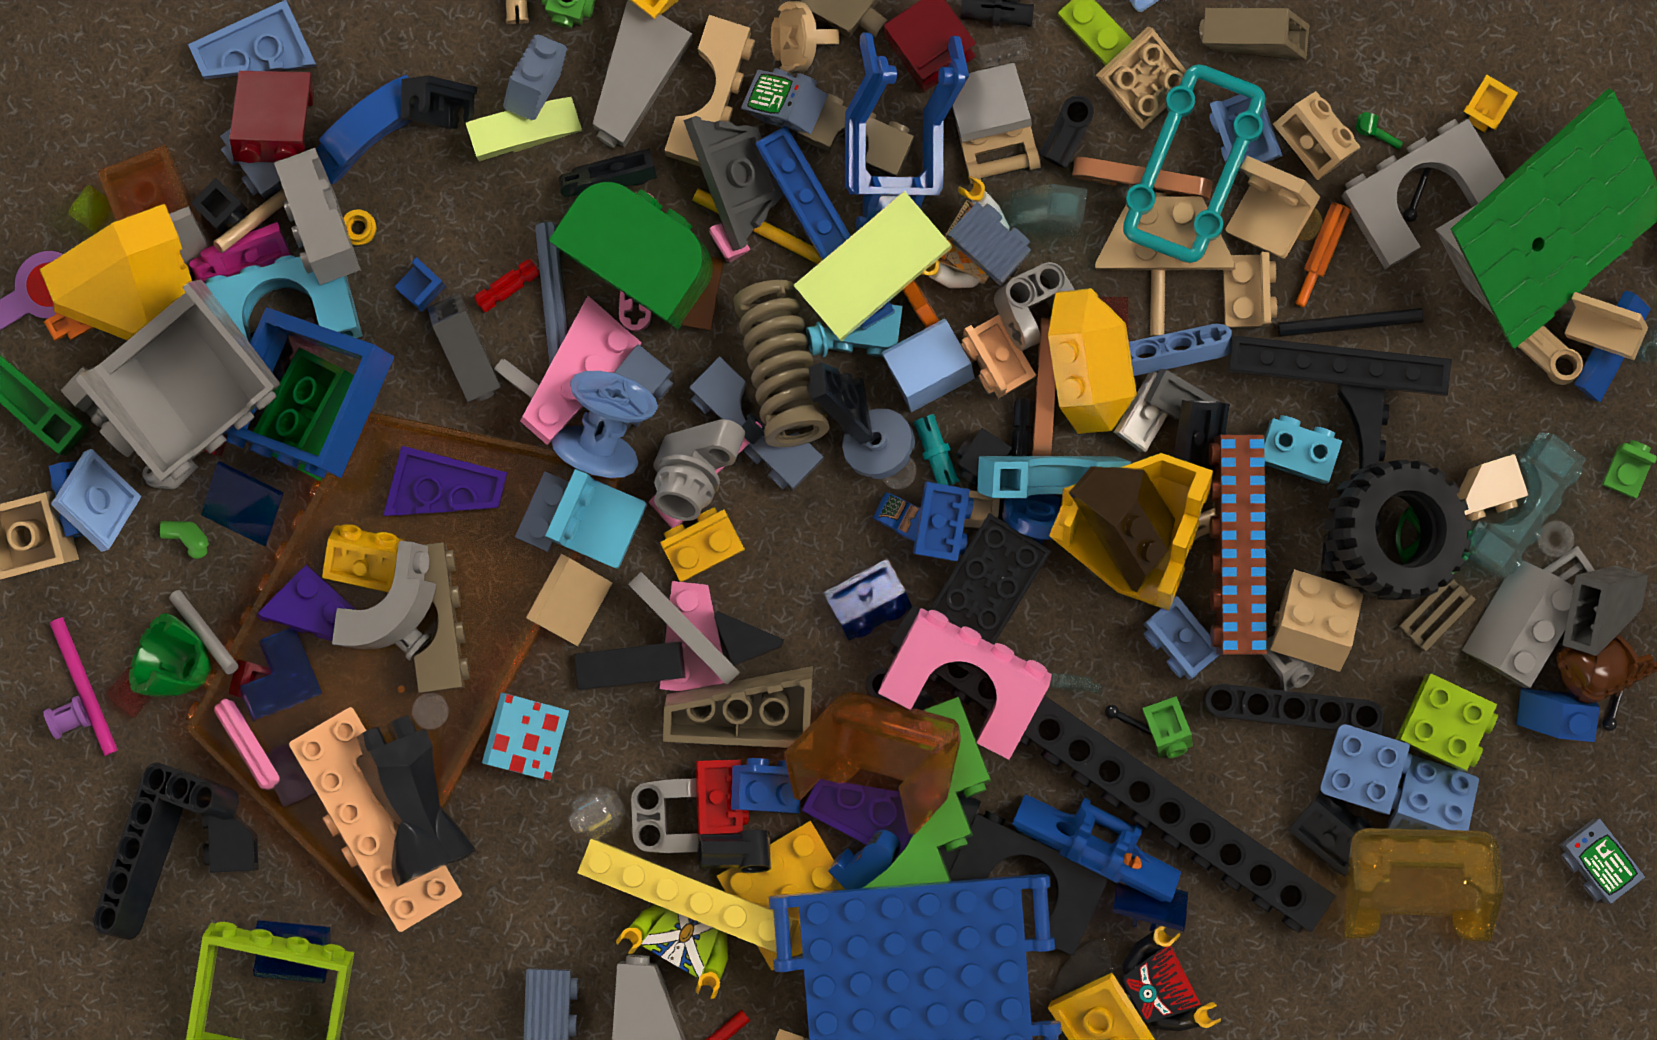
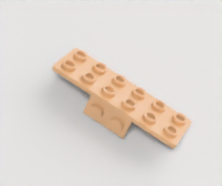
(330, 762)

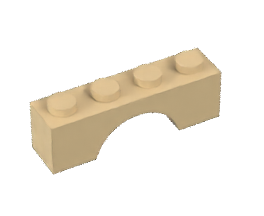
(724, 48)

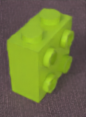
(1447, 722)

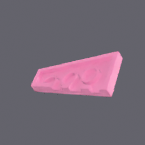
(591, 344)

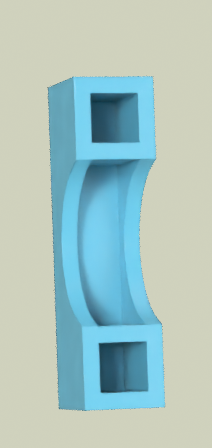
(1035, 474)

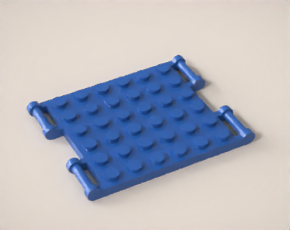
(918, 959)

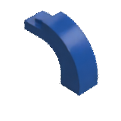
(361, 129)

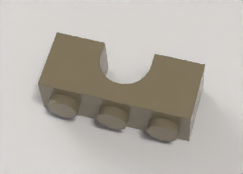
(886, 143)

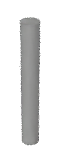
(203, 632)

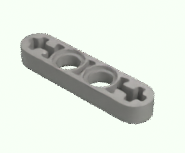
(684, 628)

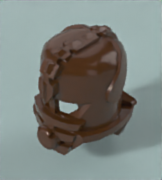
(1601, 675)

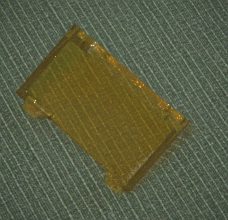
(1423, 875)

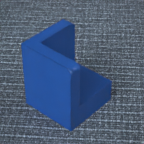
(420, 285)

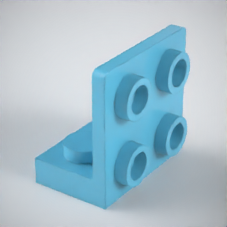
(596, 520)

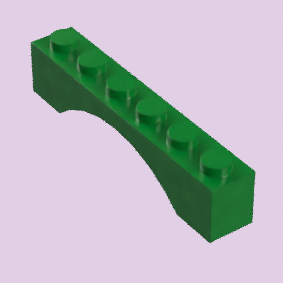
(39, 410)

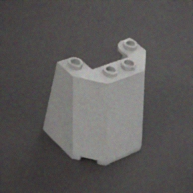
(181, 383)

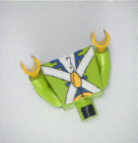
(682, 942)

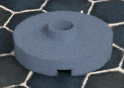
(887, 456)

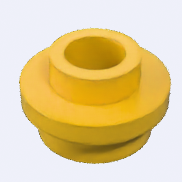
(370, 226)

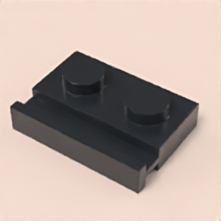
(1197, 428)

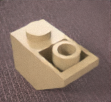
(1492, 485)

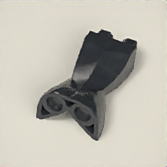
(406, 787)

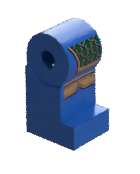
(898, 515)
(866, 865)

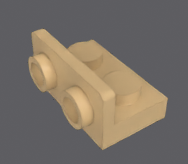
(1248, 292)

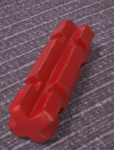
(506, 285)

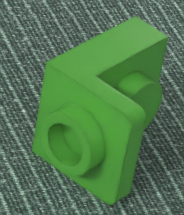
(1629, 468)
(1168, 728)

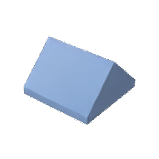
(928, 365)

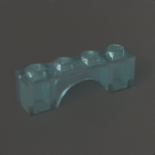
(1549, 470)

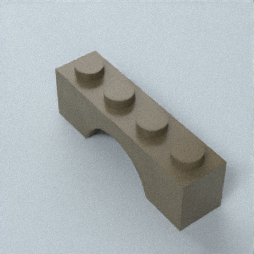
(441, 663)

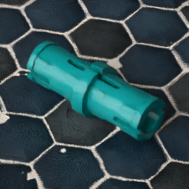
(936, 450)

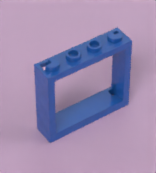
(355, 408)

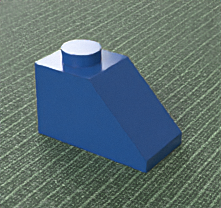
(1557, 714)

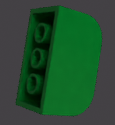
(636, 248)

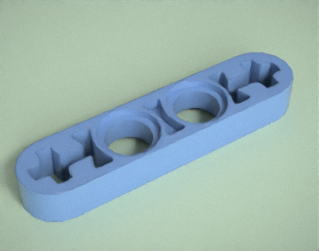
(1214, 341)

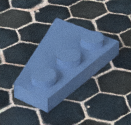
(256, 43)

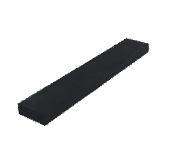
(1340, 365)

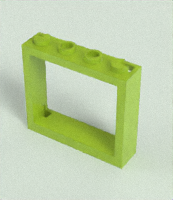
(264, 943)

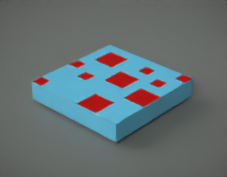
(525, 736)

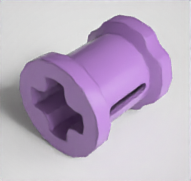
(66, 717)

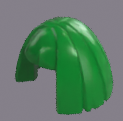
(169, 660)

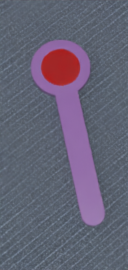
(29, 291)

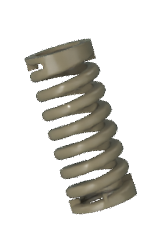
(785, 364)

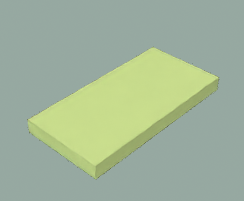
(873, 266)

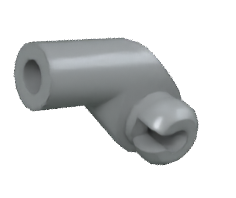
(169, 483)

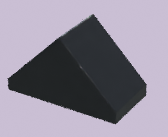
(744, 640)

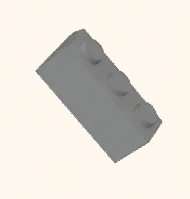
(1522, 624)

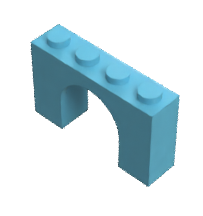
(242, 291)

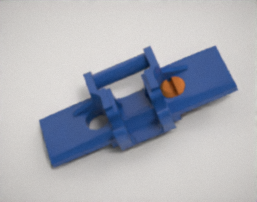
(1116, 861)

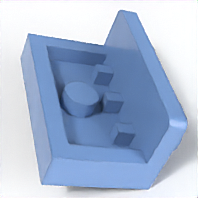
(1222, 119)
(1181, 639)

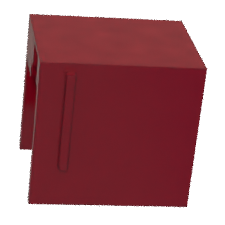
(922, 38)

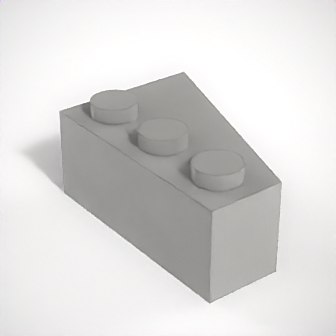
(317, 217)

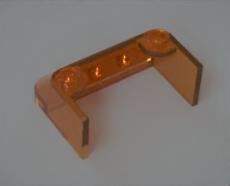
(883, 739)

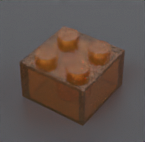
(145, 184)

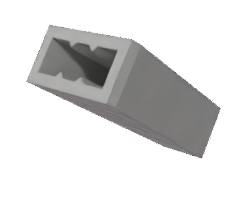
(637, 72)

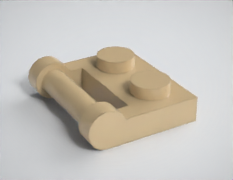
(996, 142)

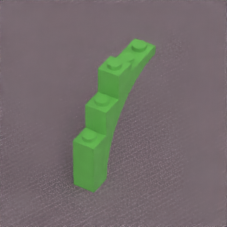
(948, 826)

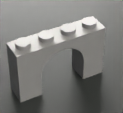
(1374, 199)

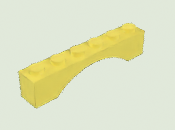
(681, 894)

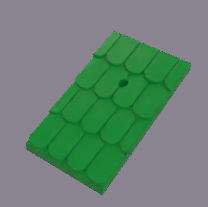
(1555, 220)

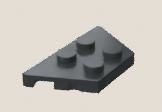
(735, 175)

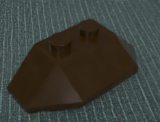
(1126, 519)

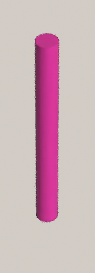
(83, 686)

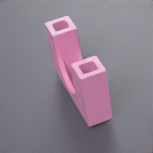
(935, 642)

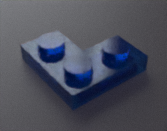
(290, 680)

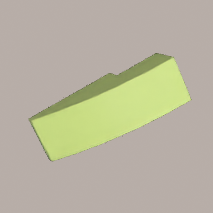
(512, 132)

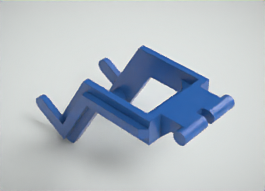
(879, 190)

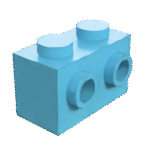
(1301, 450)

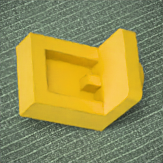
(1490, 104)

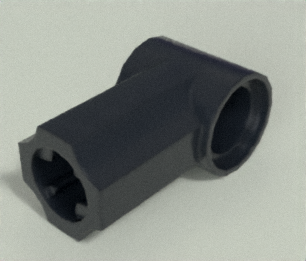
(1066, 134)
(746, 851)

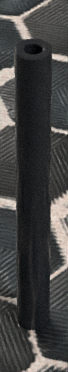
(1350, 322)

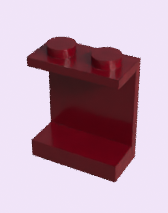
(270, 115)

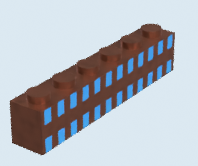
(1239, 545)

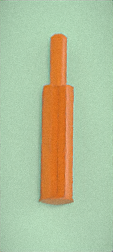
(1323, 249)

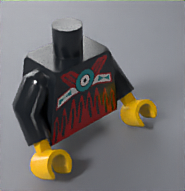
(1160, 986)

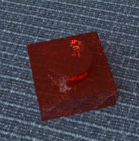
(125, 697)

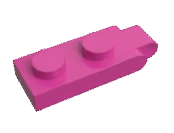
(256, 248)

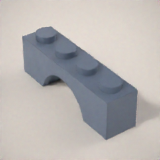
(721, 392)

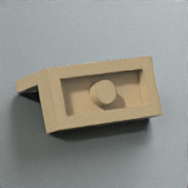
(1606, 326)

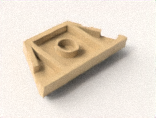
(1171, 220)

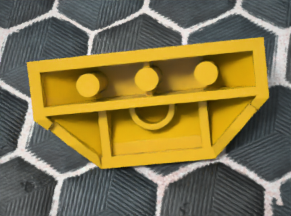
(1090, 361)

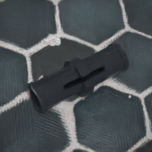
(998, 12)

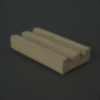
(1415, 635)

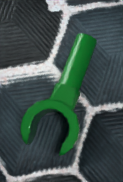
(1367, 126)

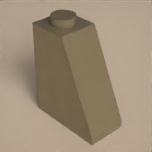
(1255, 32)

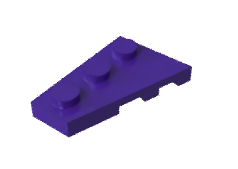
(441, 484)
(858, 810)

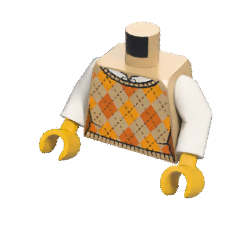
(954, 267)

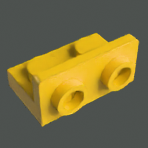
(701, 544)
(361, 557)

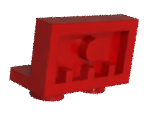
(714, 798)

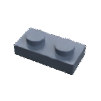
(541, 511)

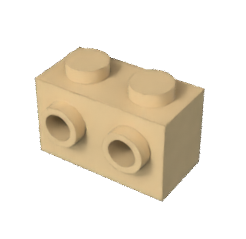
(1316, 135)

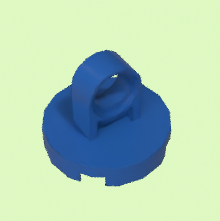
(1032, 515)

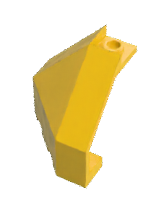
(120, 274)
(1183, 490)

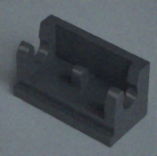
(436, 101)

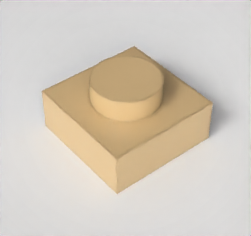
(981, 508)

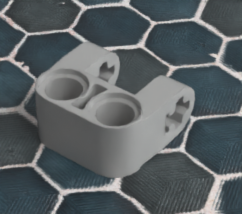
(1017, 316)
(657, 816)

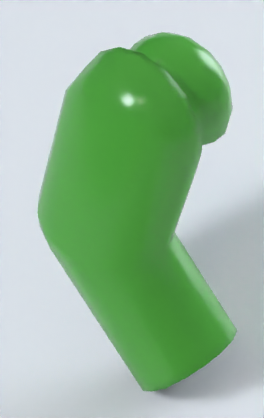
(189, 534)

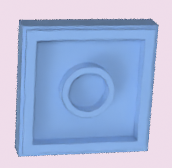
(96, 500)

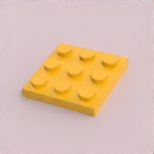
(797, 866)

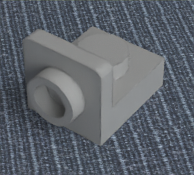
(1291, 670)

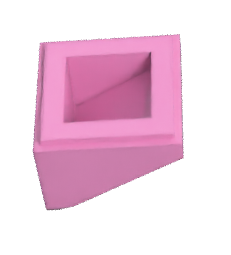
(721, 240)

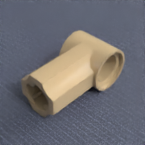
(1546, 349)

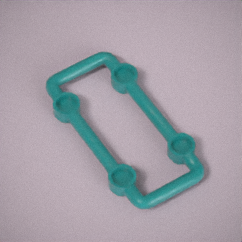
(1208, 223)

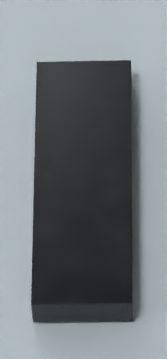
(630, 665)

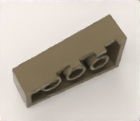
(746, 712)

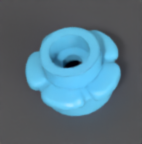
(819, 339)

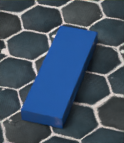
(1603, 365)

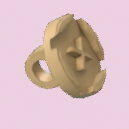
(796, 37)

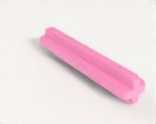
(246, 744)

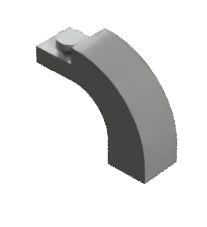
(398, 612)

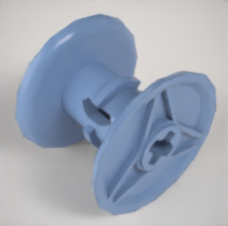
(597, 443)

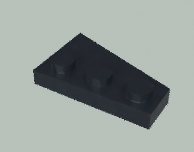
(841, 399)

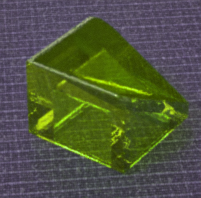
(90, 208)

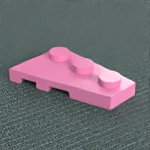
(696, 605)

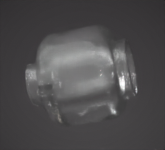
(596, 812)

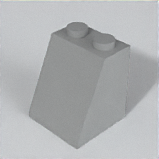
(643, 1003)

